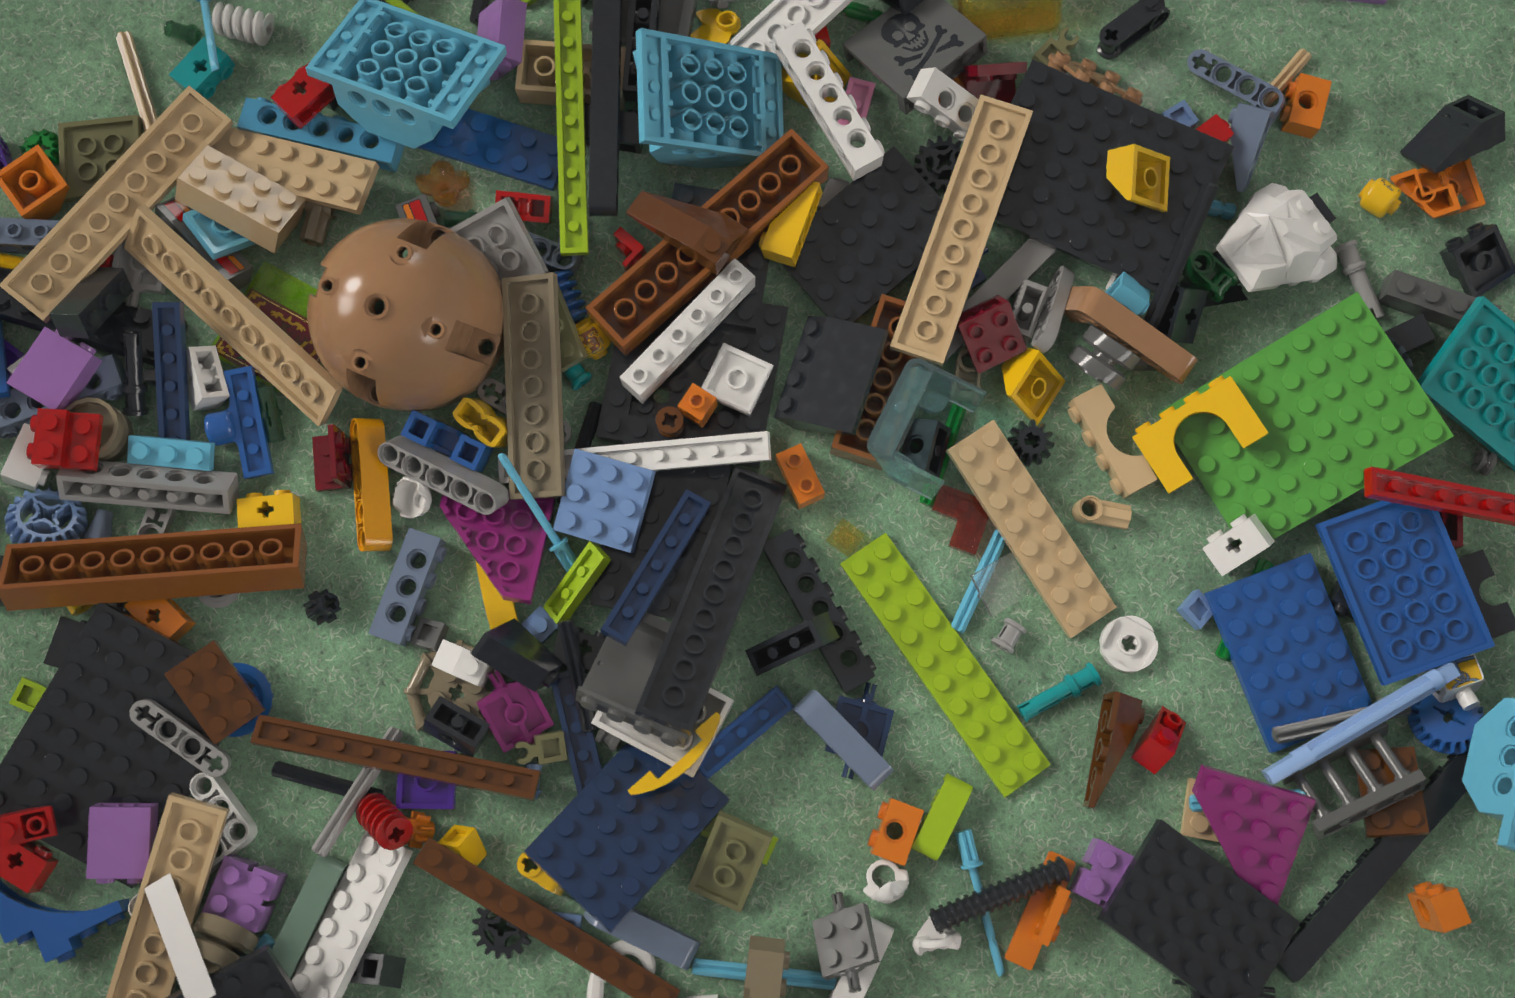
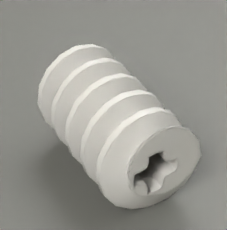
(242, 25)

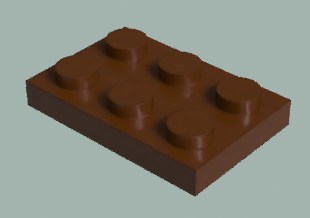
(214, 691)
(1403, 817)

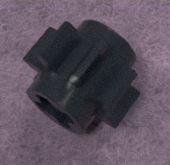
(322, 607)

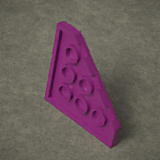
(504, 543)
(1255, 825)

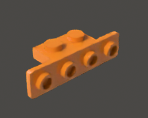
(1040, 920)

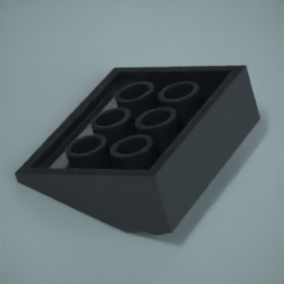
(831, 376)

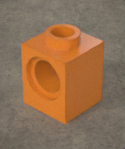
(697, 405)

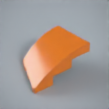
(1429, 188)

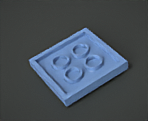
(604, 500)

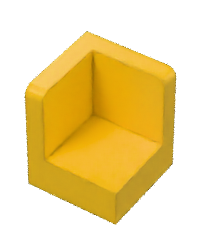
(465, 842)

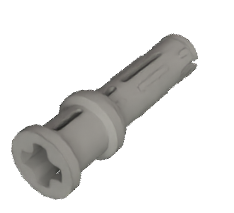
(1354, 268)

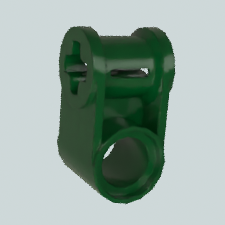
(1211, 276)

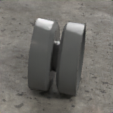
(1102, 360)

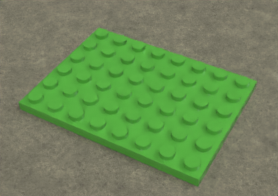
(1331, 408)

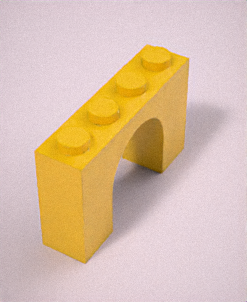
(1221, 400)

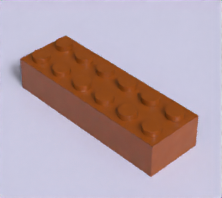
(887, 373)

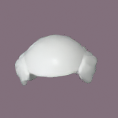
(411, 498)

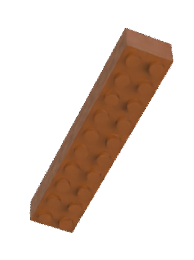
(670, 278)
(153, 566)

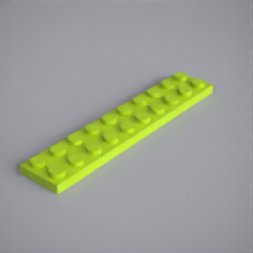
(945, 665)

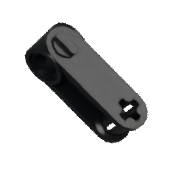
(1131, 27)

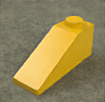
(789, 230)

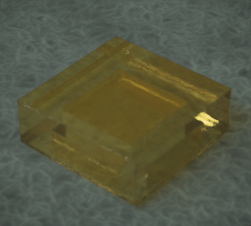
(845, 537)

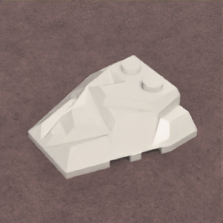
(1279, 240)

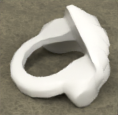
(890, 891)
(929, 939)

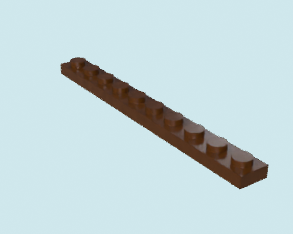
(396, 757)
(541, 923)

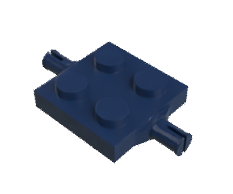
(867, 719)

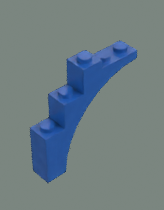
(55, 930)

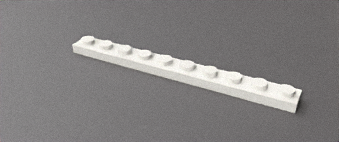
(681, 452)

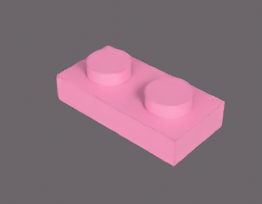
(862, 93)

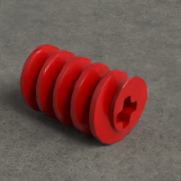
(384, 821)

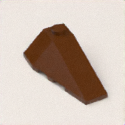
(694, 230)
(1115, 730)

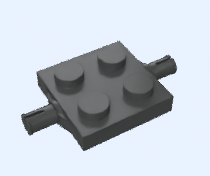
(845, 942)

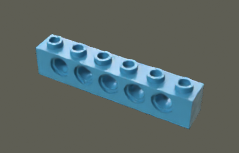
(259, 111)

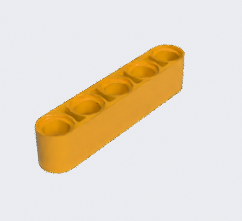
(370, 486)

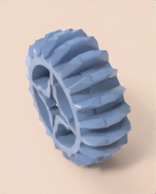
(48, 516)

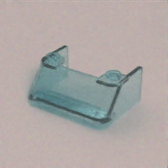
(924, 388)

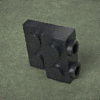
(1478, 259)

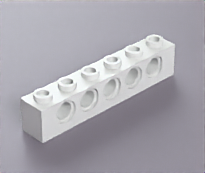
(856, 160)
(688, 331)

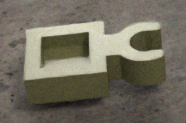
(1053, 46)
(547, 748)

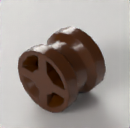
(672, 427)

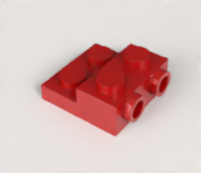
(65, 440)

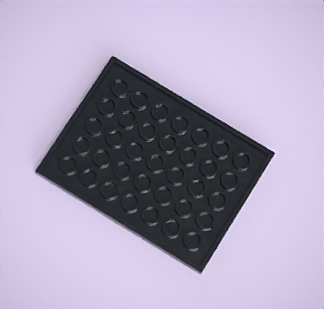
(1061, 183)
(81, 736)

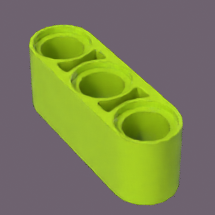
(942, 817)

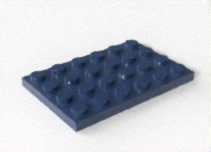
(618, 845)

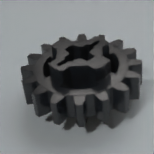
(937, 154)
(501, 939)

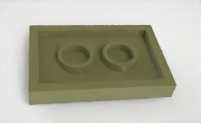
(730, 861)

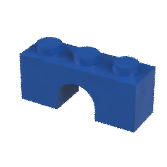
(447, 440)

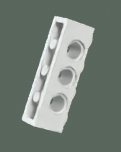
(954, 98)

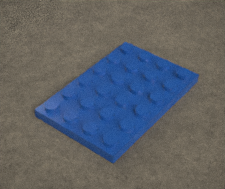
(1404, 588)
(1287, 647)

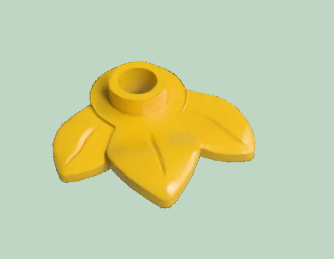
(715, 26)

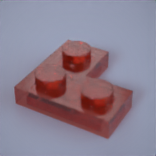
(969, 516)

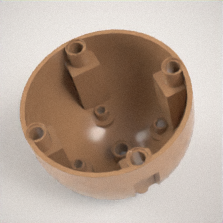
(436, 285)

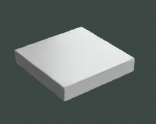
(737, 378)

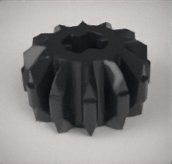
(1031, 432)

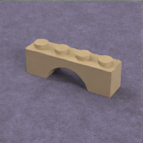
(1127, 472)

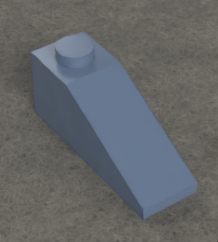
(1250, 130)

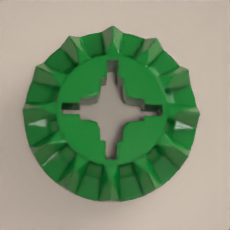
(48, 139)

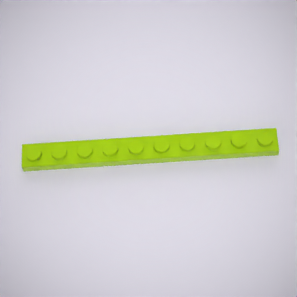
(571, 128)

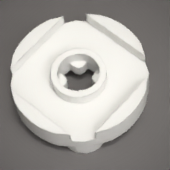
(1143, 639)

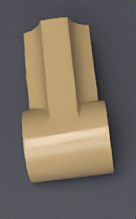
(1103, 513)

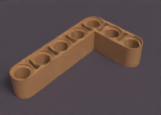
(1098, 308)

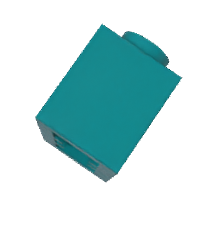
(192, 67)

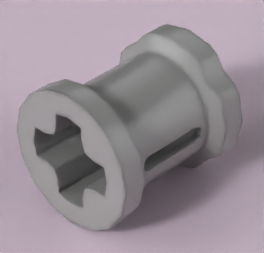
(1009, 636)

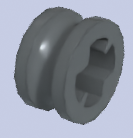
(1483, 462)

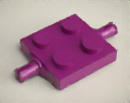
(513, 712)

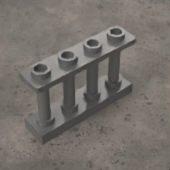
(1378, 795)

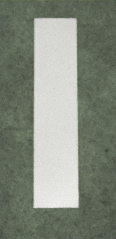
(179, 939)

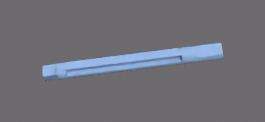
(1361, 722)

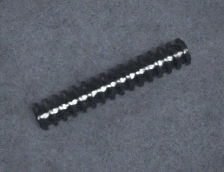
(1000, 894)

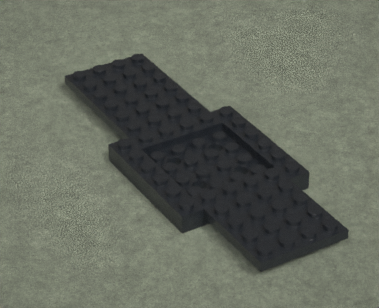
(623, 419)

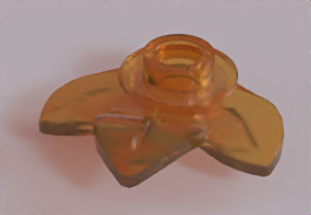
(441, 179)

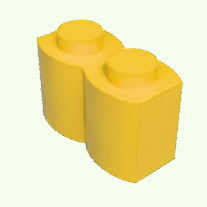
(481, 418)

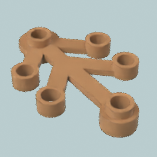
(1086, 72)

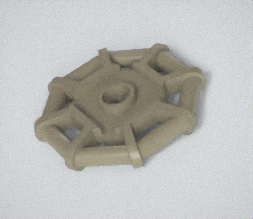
(441, 686)

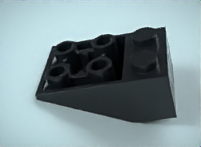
(1456, 134)

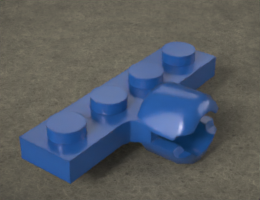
(242, 423)

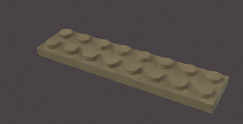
(534, 384)

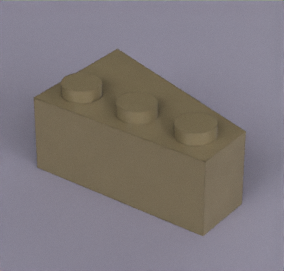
(765, 968)

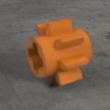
(422, 829)

